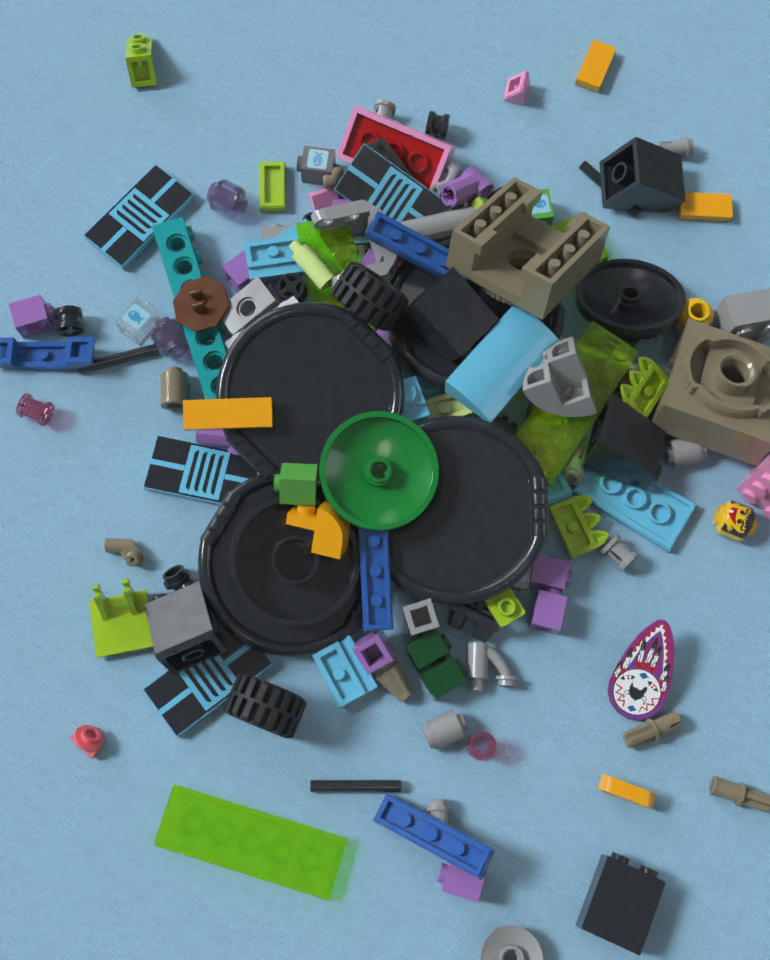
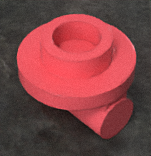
(88, 739)

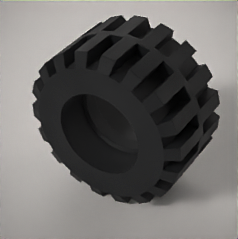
(369, 296)
(265, 705)

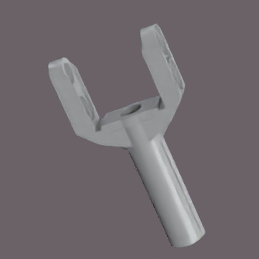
(434, 227)

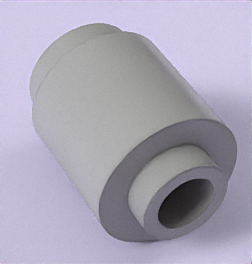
(683, 453)
(444, 729)

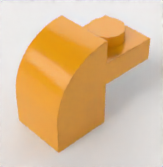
(329, 529)

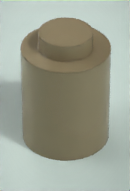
(173, 388)

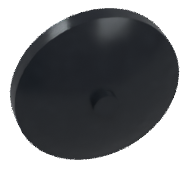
(630, 298)

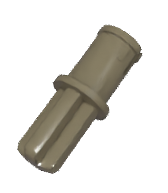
(652, 730)
(739, 794)

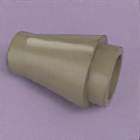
(394, 680)

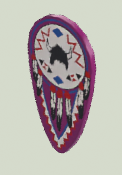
(644, 673)

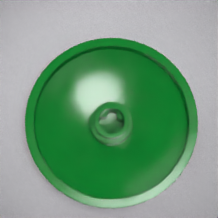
(378, 470)

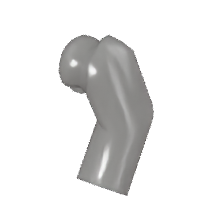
(453, 171)

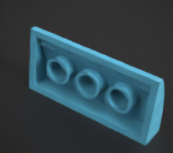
(499, 363)

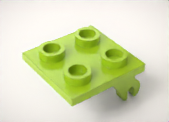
(119, 621)

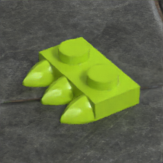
(646, 386)
(576, 526)

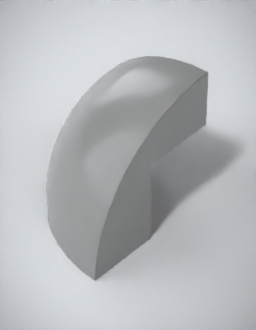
(560, 382)

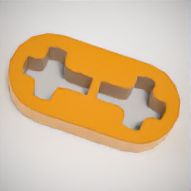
(627, 791)

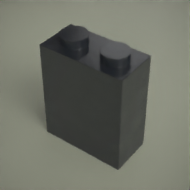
(621, 902)

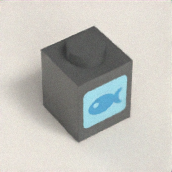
(315, 164)

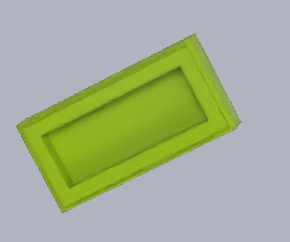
(272, 187)

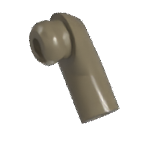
(331, 181)
(128, 549)

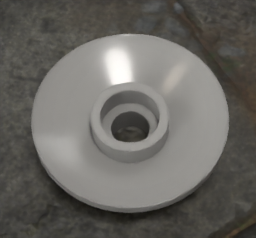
(512, 939)

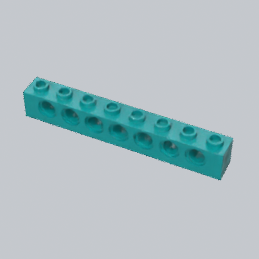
(169, 237)

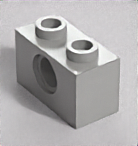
(254, 295)

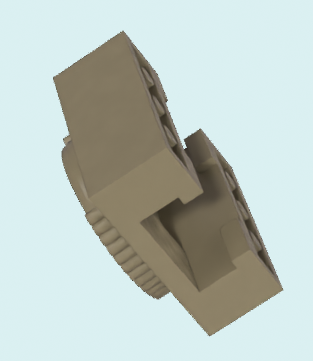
(507, 236)
(718, 393)

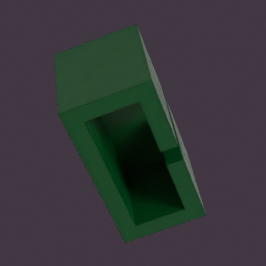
(435, 665)

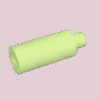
(311, 265)

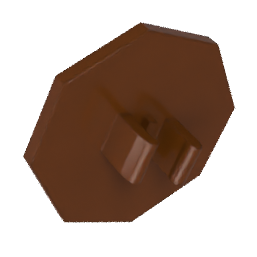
(201, 304)

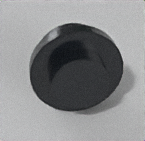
(176, 577)

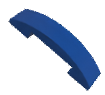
(47, 355)

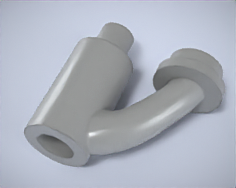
(477, 668)

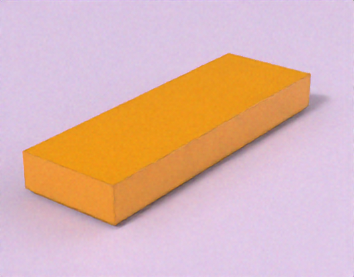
(228, 413)

